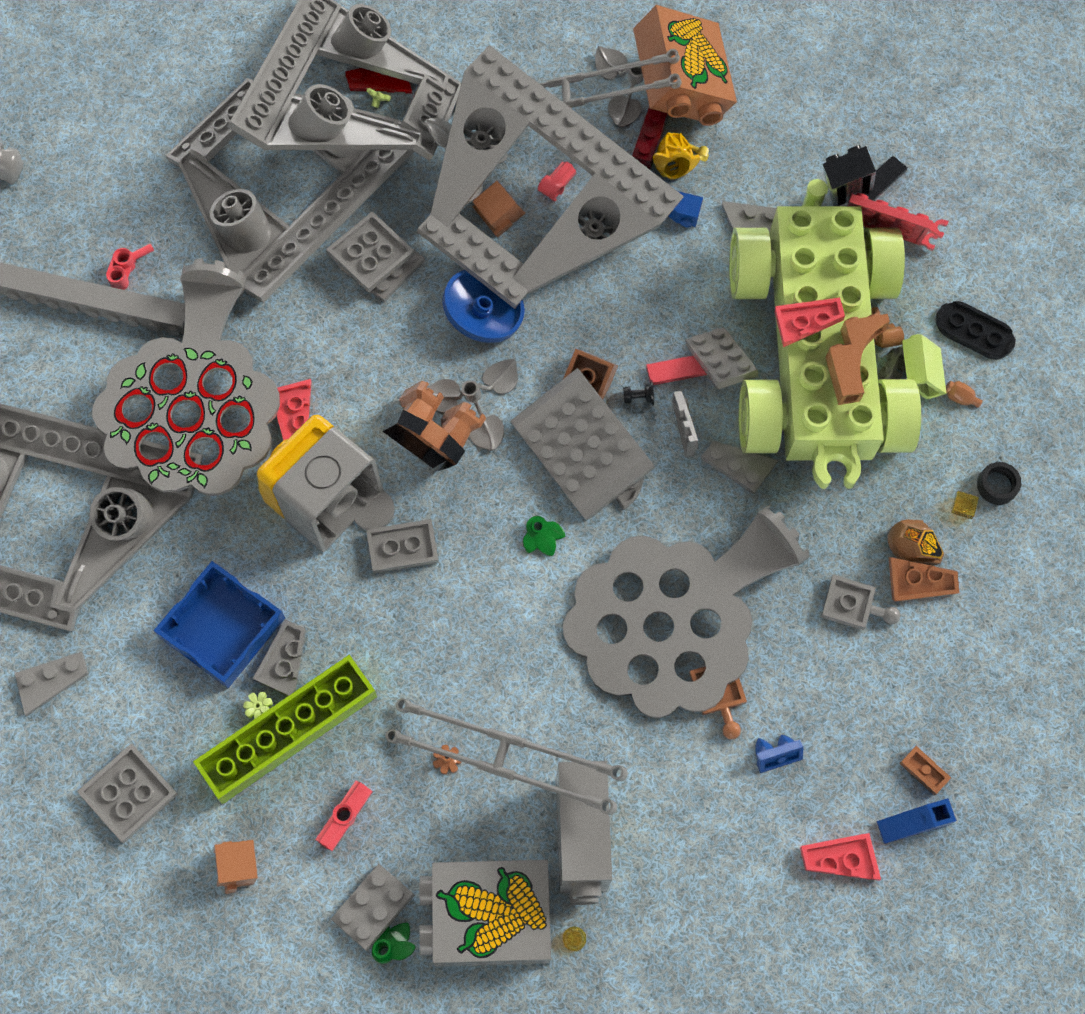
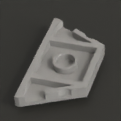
(748, 215)

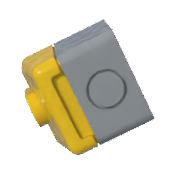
(319, 481)

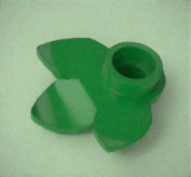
(542, 539)
(396, 942)

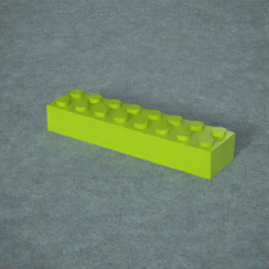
(285, 729)

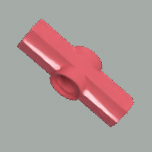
(352, 802)

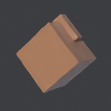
(497, 208)
(235, 864)

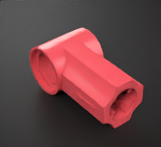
(556, 182)

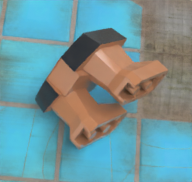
(425, 438)

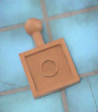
(732, 697)

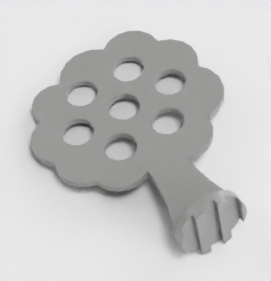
(759, 552)

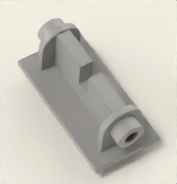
(894, 362)

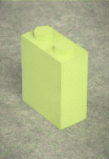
(924, 365)

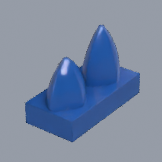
(785, 753)

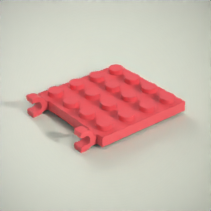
(913, 227)

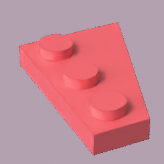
(807, 318)

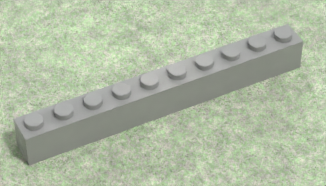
(92, 299)

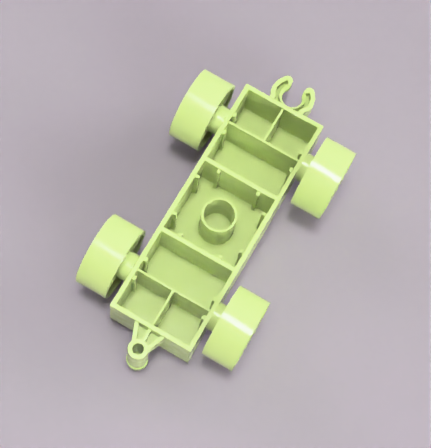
(813, 257)

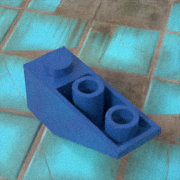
(916, 821)

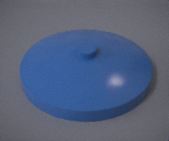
(479, 311)

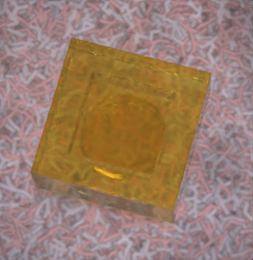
(964, 505)

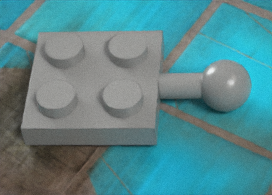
(851, 603)

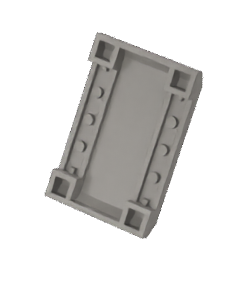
(582, 444)

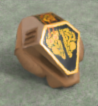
(915, 542)

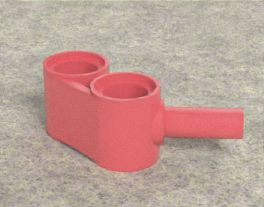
(122, 270)

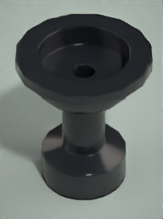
(647, 393)

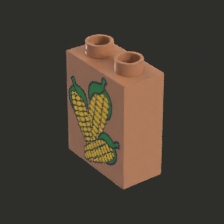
(702, 66)

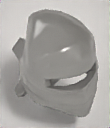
(10, 164)

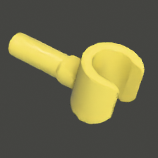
(702, 152)

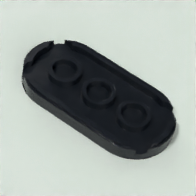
(975, 330)

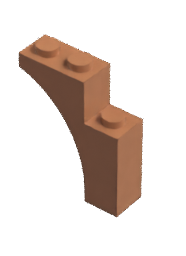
(845, 359)

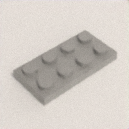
(721, 358)

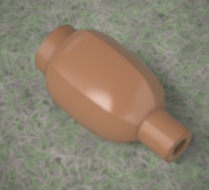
(962, 394)

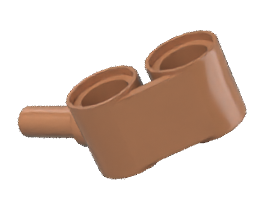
(891, 337)

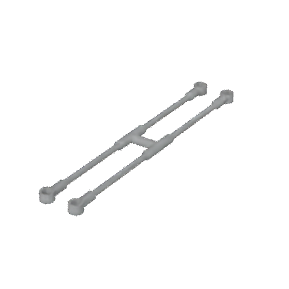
(566, 80)
(497, 768)

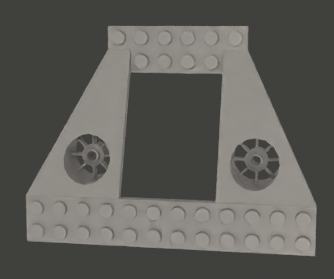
(323, 117)
(621, 194)
(251, 234)
(100, 549)

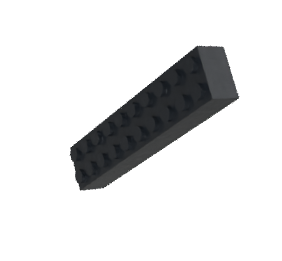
(849, 174)

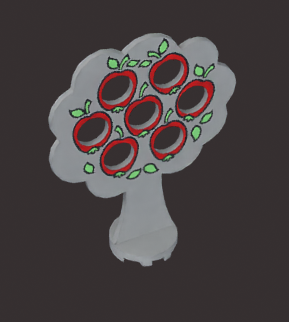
(208, 299)

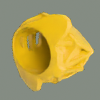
(675, 148)

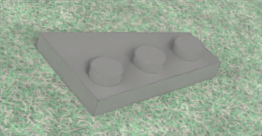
(685, 424)
(283, 660)

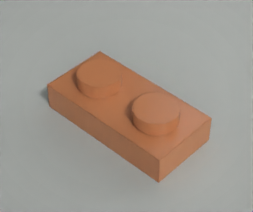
(925, 770)

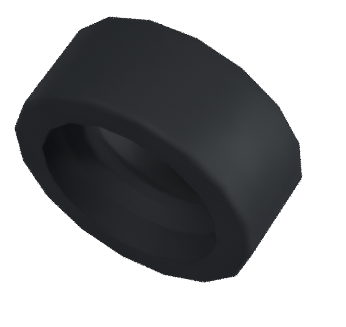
(991, 496)

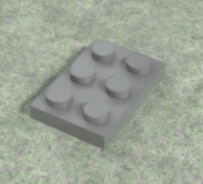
(402, 546)
(372, 907)

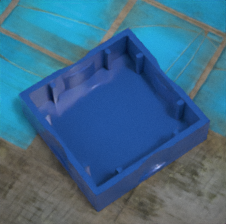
(219, 624)

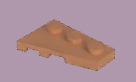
(920, 580)

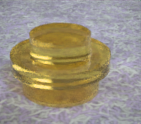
(574, 938)

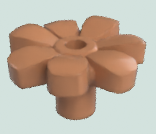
(444, 763)

